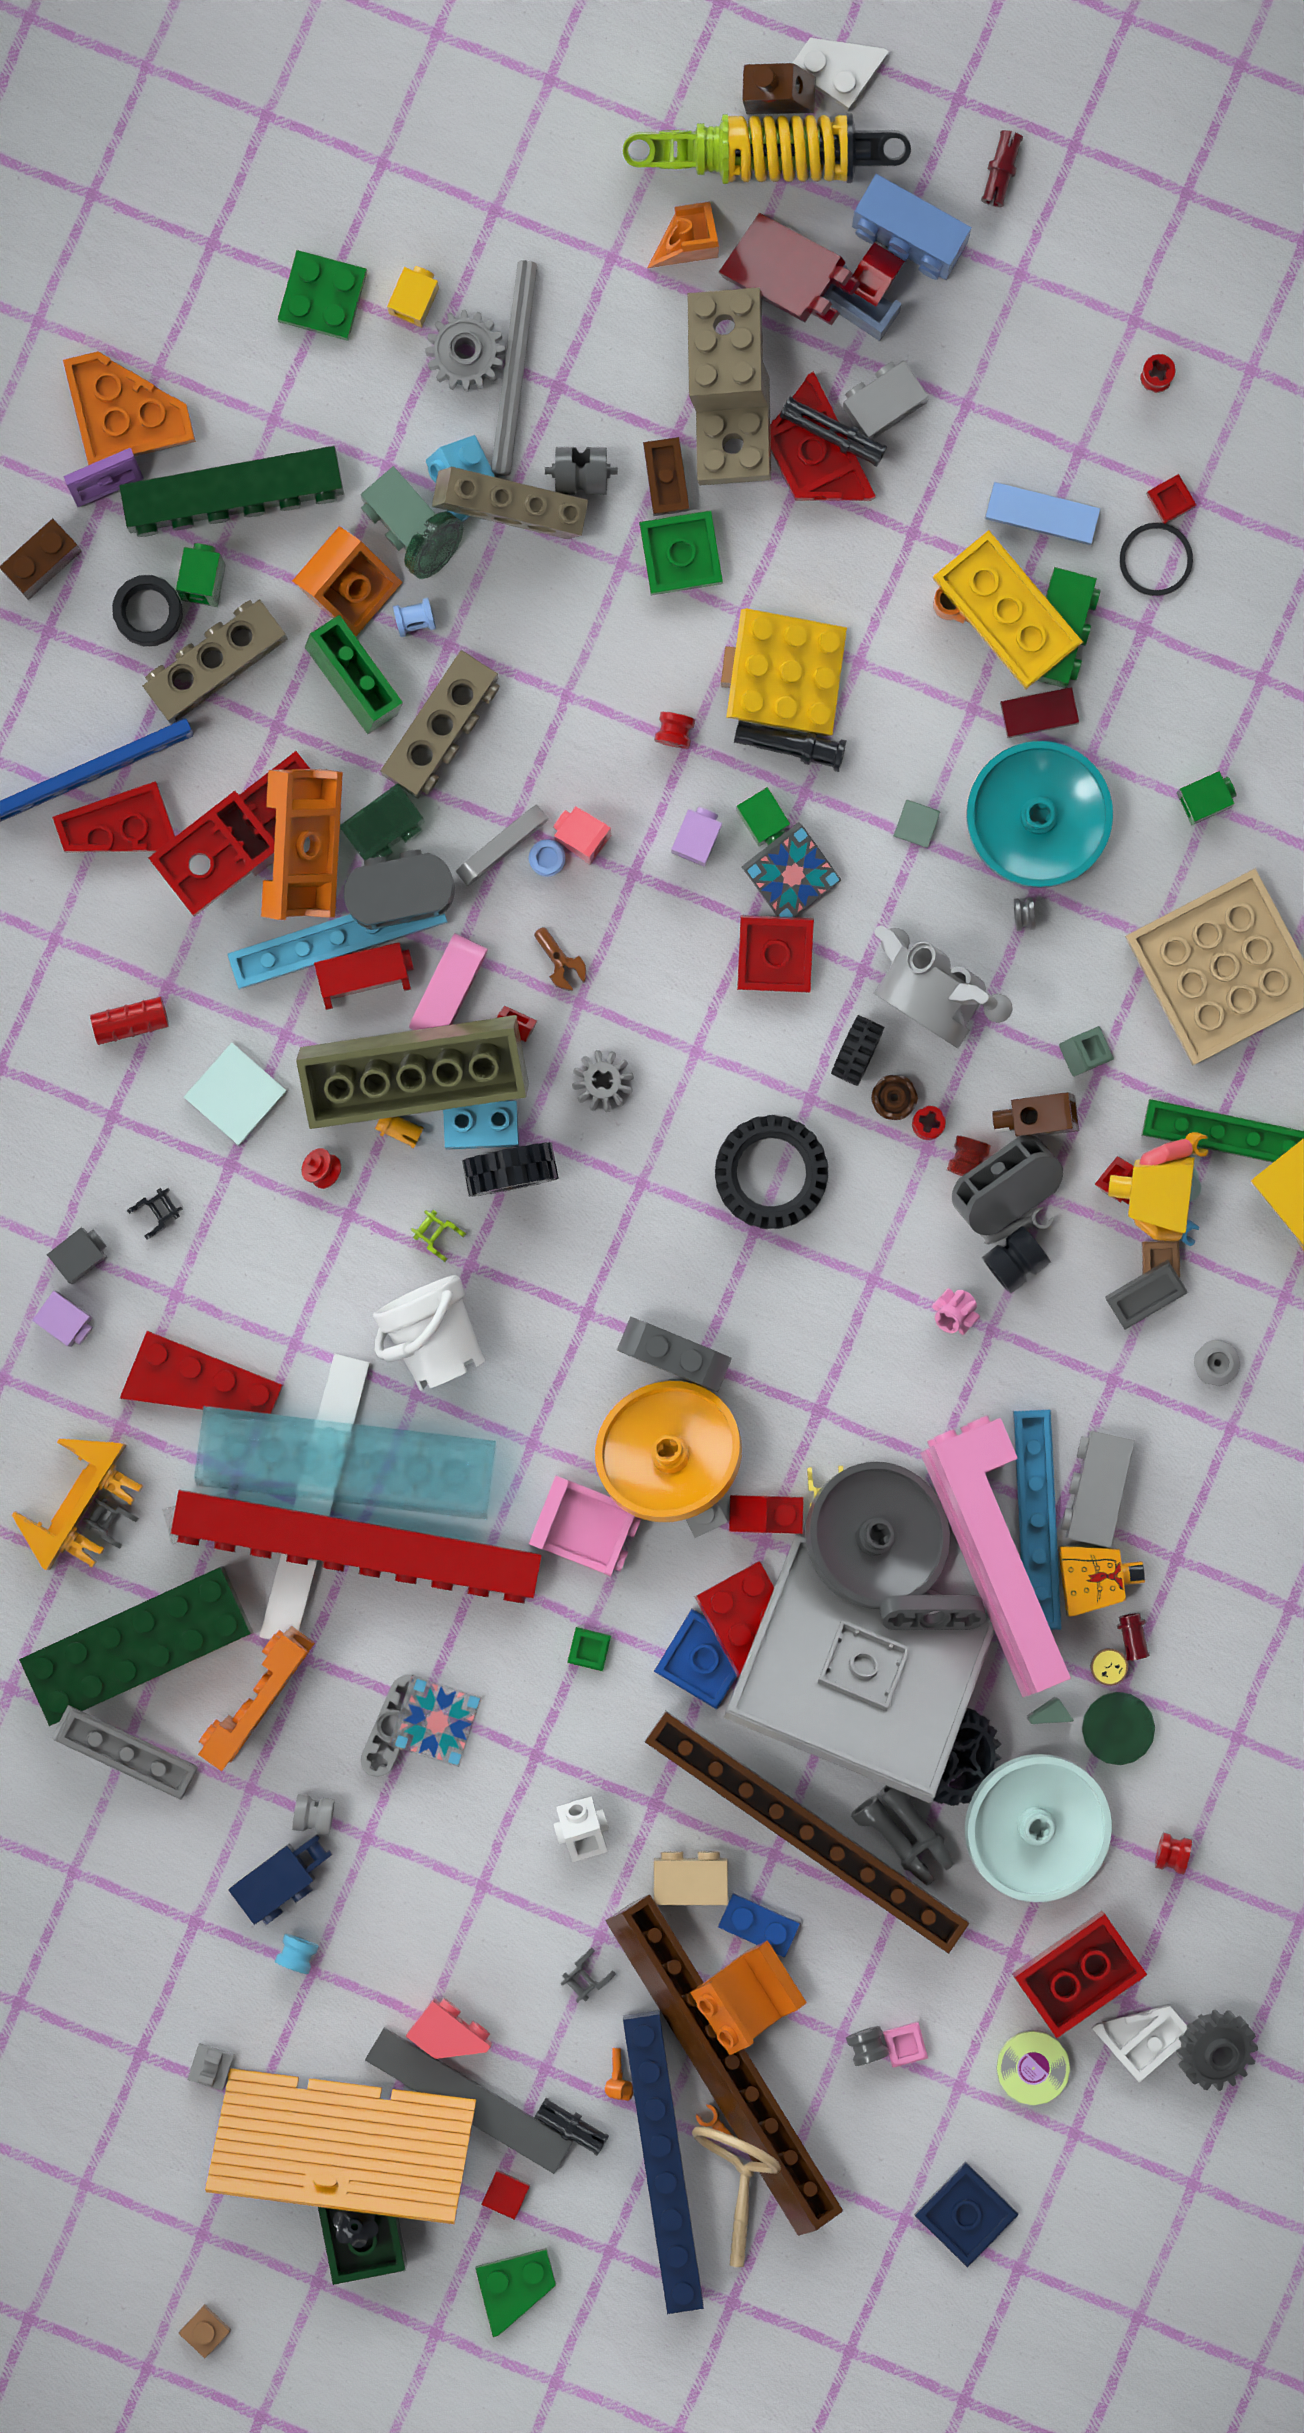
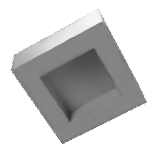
(210, 2066)

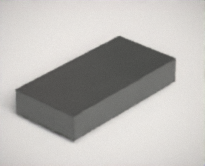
(1146, 1294)

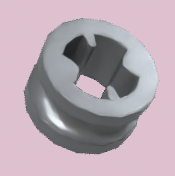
(1024, 914)

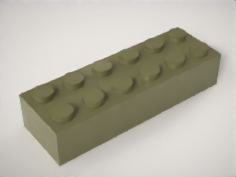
(412, 1072)

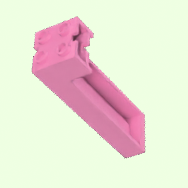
(958, 1474)

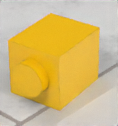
(413, 295)

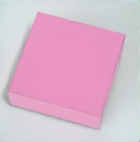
(905, 2044)

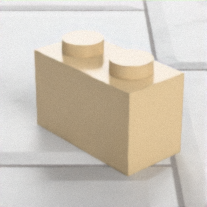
(690, 1879)

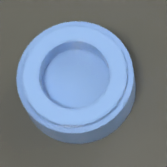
(547, 858)

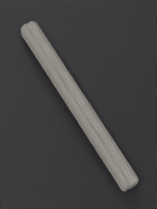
(514, 367)

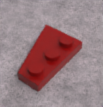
(119, 823)

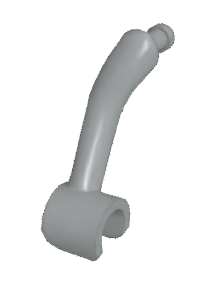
(1028, 1222)

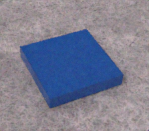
(697, 1661)

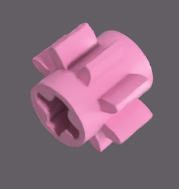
(955, 1311)

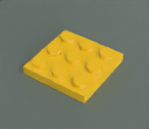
(786, 672)

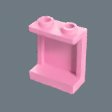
(584, 1527)

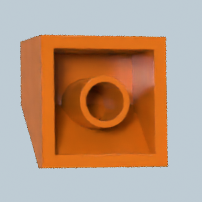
(347, 580)

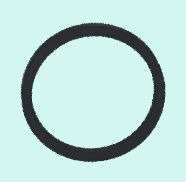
(1176, 532)

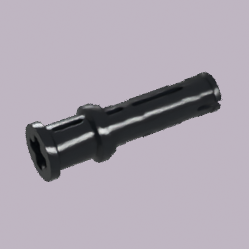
(807, 747)

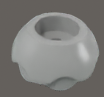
(1205, 1366)

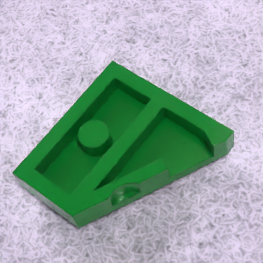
(514, 2286)

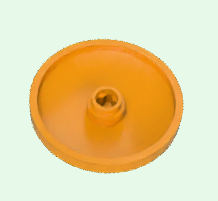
(668, 1451)

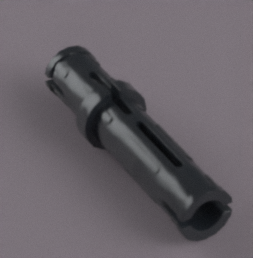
(872, 451)

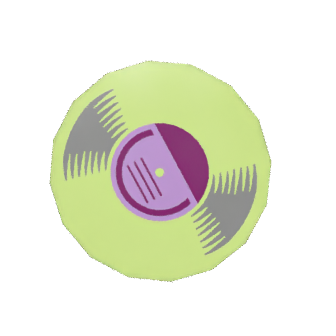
(1033, 2067)

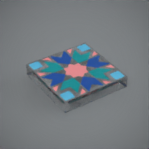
(435, 1721)

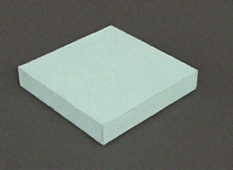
(235, 1094)

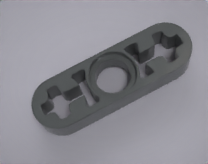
(911, 1611)

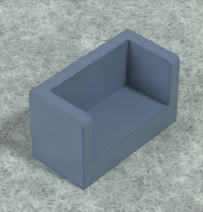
(862, 313)

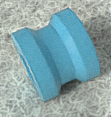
(296, 1953)

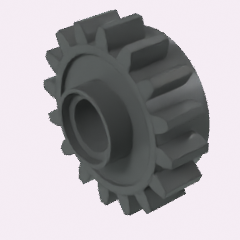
(1216, 2049)

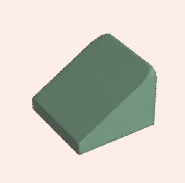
(916, 823)
(1086, 1051)
(1050, 1712)

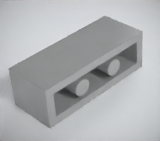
(1098, 1488)

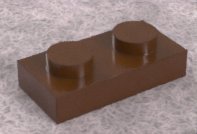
(666, 476)

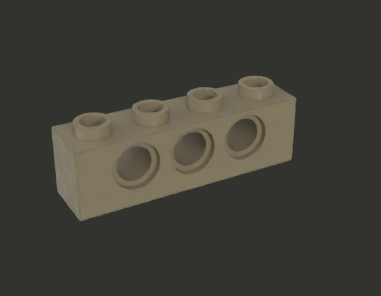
(509, 503)
(463, 672)
(207, 681)

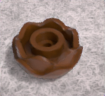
(902, 1088)

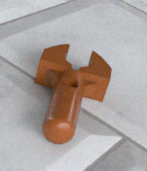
(559, 960)

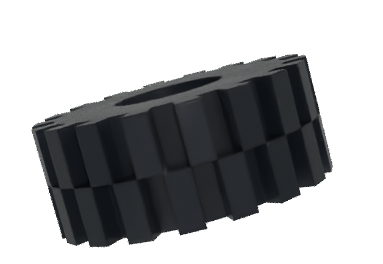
(510, 1169)

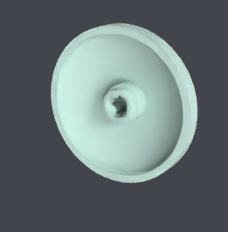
(1038, 1828)

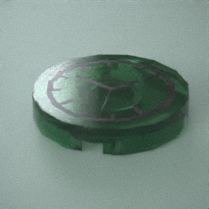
(435, 546)

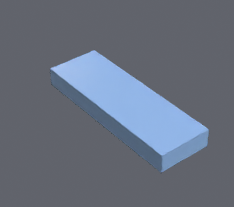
(1042, 513)

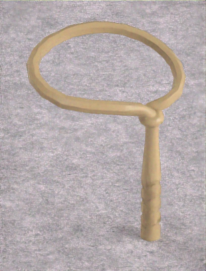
(741, 2214)

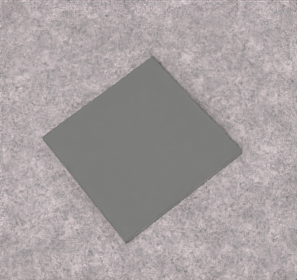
(851, 1688)

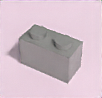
(884, 400)

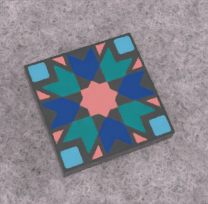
(791, 872)

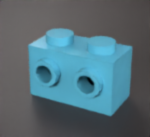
(482, 1126)

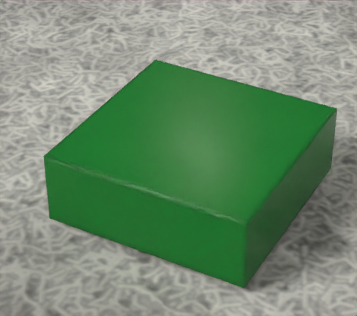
(589, 1649)

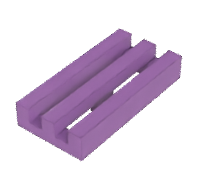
(103, 477)

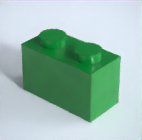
(201, 575)

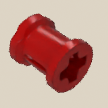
(1161, 362)
(938, 1118)

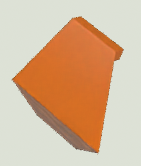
(688, 237)

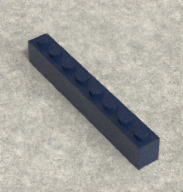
(663, 2162)

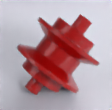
(321, 1168)

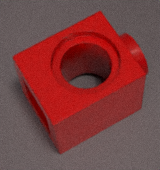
(876, 273)

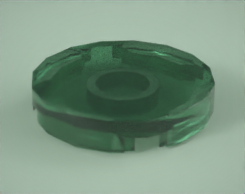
(1118, 1728)

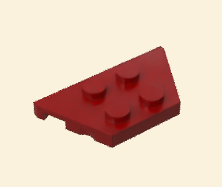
(811, 464)

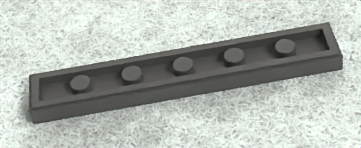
(491, 2113)

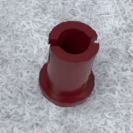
(1133, 1636)

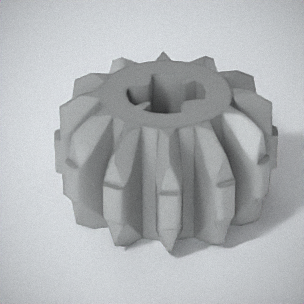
(601, 1093)

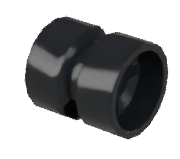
(1016, 1259)

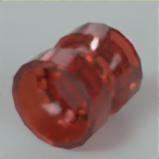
(968, 1155)

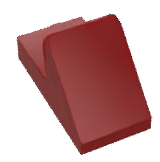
(766, 1514)

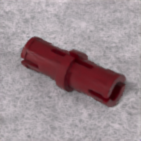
(1002, 168)

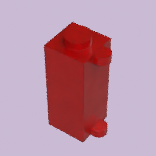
(363, 972)

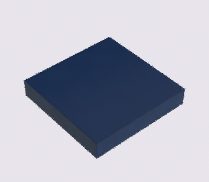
(966, 2214)

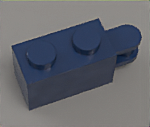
(277, 1881)

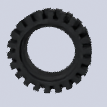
(777, 1128)

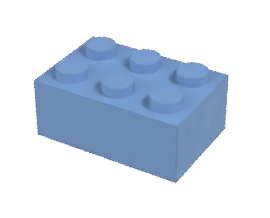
(910, 228)

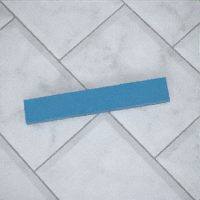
(1038, 1509)

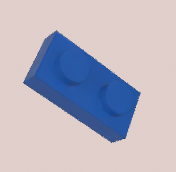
(758, 1924)

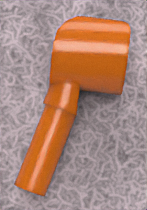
(615, 2086)
(715, 2123)

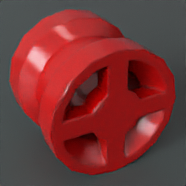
(674, 730)
(1173, 1853)

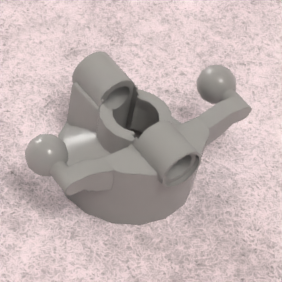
(933, 992)

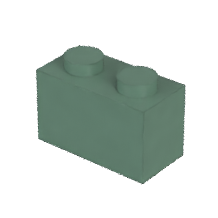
(397, 507)

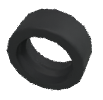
(137, 584)

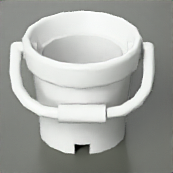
(429, 1332)

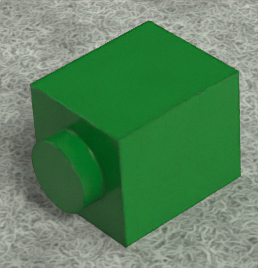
(1207, 797)
(763, 817)

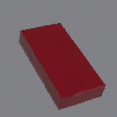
(1039, 712)

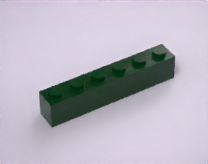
(232, 490)

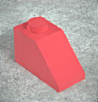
(581, 834)

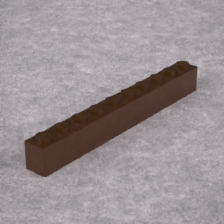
(807, 1831)
(729, 2078)

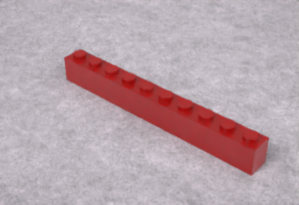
(355, 1544)

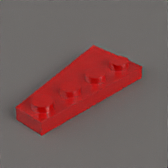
(191, 1379)

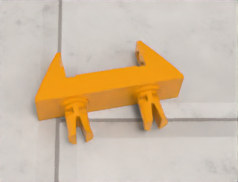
(63, 1531)

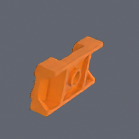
(305, 807)
(226, 1738)

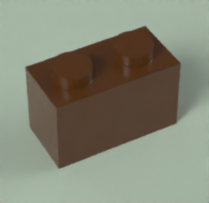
(40, 559)

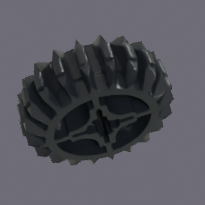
(972, 1756)

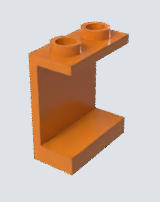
(747, 1997)

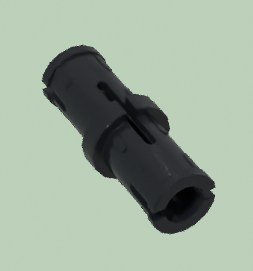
(571, 2126)

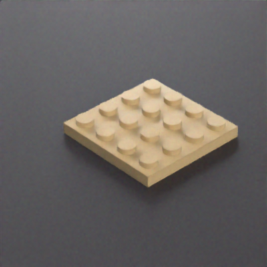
(1222, 966)

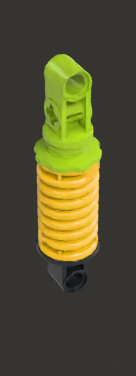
(771, 148)

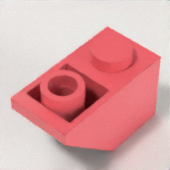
(445, 2034)

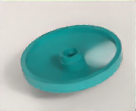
(1039, 814)

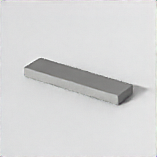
(124, 1752)

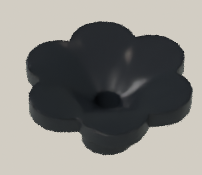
(357, 2237)

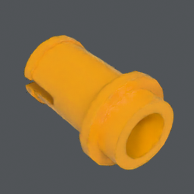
(400, 1129)

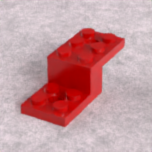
(235, 838)

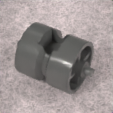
(581, 470)

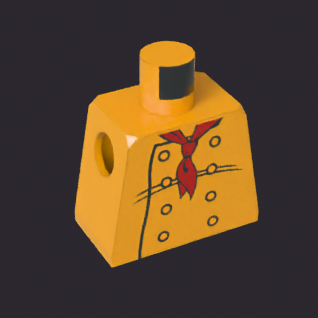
(1095, 1577)

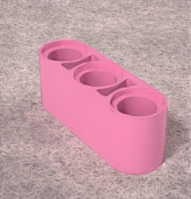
(449, 984)

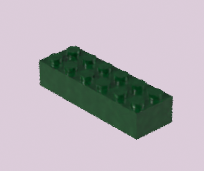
(136, 1645)

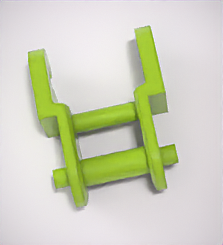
(424, 1226)

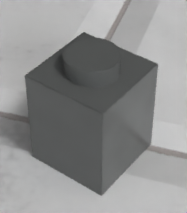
(78, 1254)

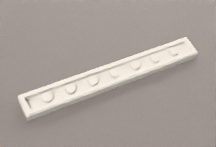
(294, 1580)

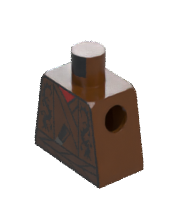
(773, 89)

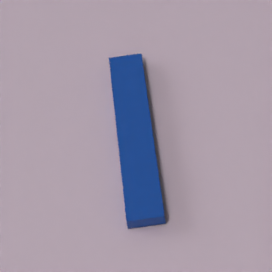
(95, 769)

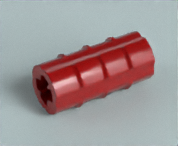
(129, 1020)

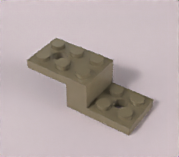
(729, 386)

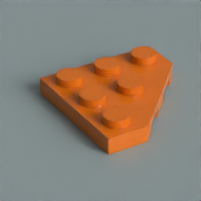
(123, 409)

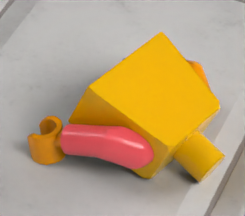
(1162, 1189)

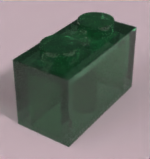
(383, 824)

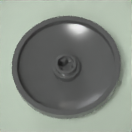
(877, 1534)

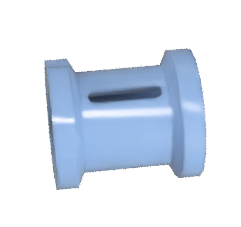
(414, 617)

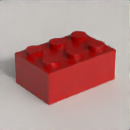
(1079, 1974)

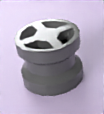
(867, 2046)

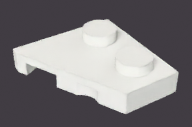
(840, 68)
(1143, 2038)

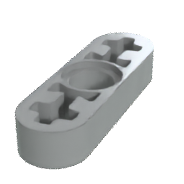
(502, 845)
(371, 1746)

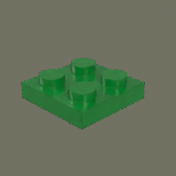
(322, 295)
(681, 553)

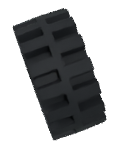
(857, 1050)

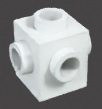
(578, 1822)

